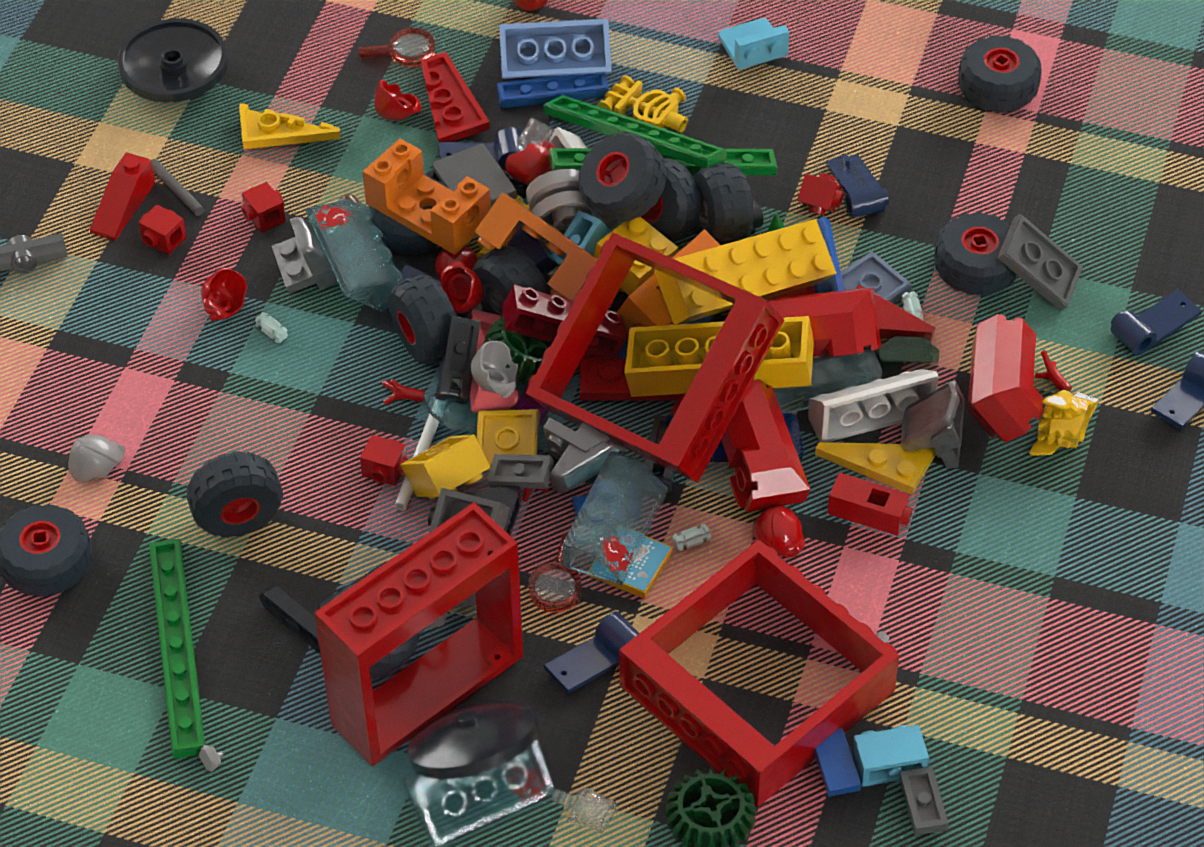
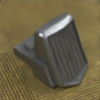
(303, 259)
(936, 423)
(578, 452)

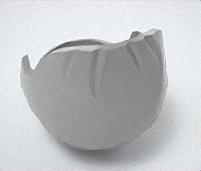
(490, 368)
(94, 457)

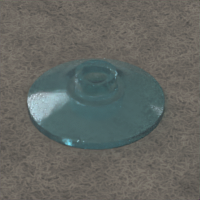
(452, 414)

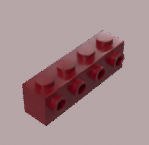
(541, 314)

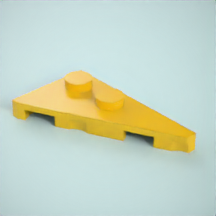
(278, 129)
(880, 462)

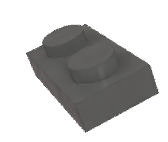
(520, 471)
(923, 801)

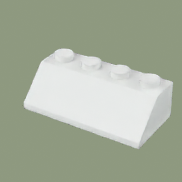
(868, 405)

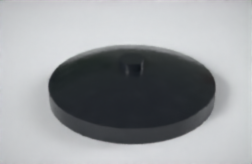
(172, 60)
(473, 739)

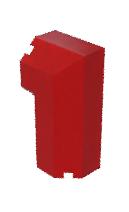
(839, 319)
(1003, 378)
(763, 453)

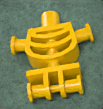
(654, 104)

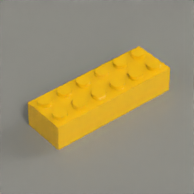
(759, 264)
(669, 356)

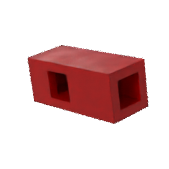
(869, 504)

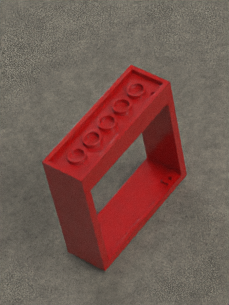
(717, 385)
(398, 602)
(712, 726)

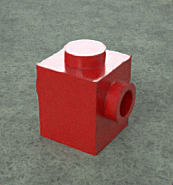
(820, 193)
(263, 207)
(162, 229)
(382, 460)

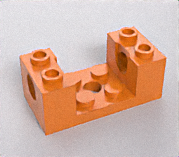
(400, 190)
(505, 220)
(646, 304)

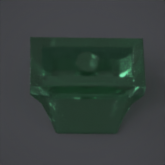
(908, 350)

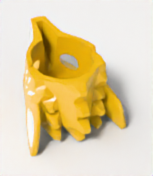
(1063, 421)

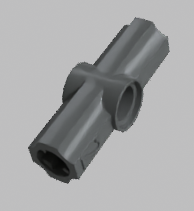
(24, 254)

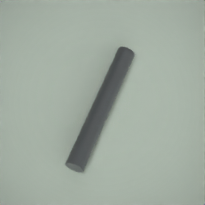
(177, 188)

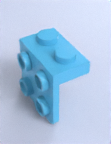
(755, 42)

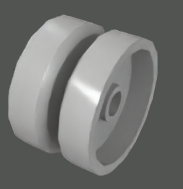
(557, 198)

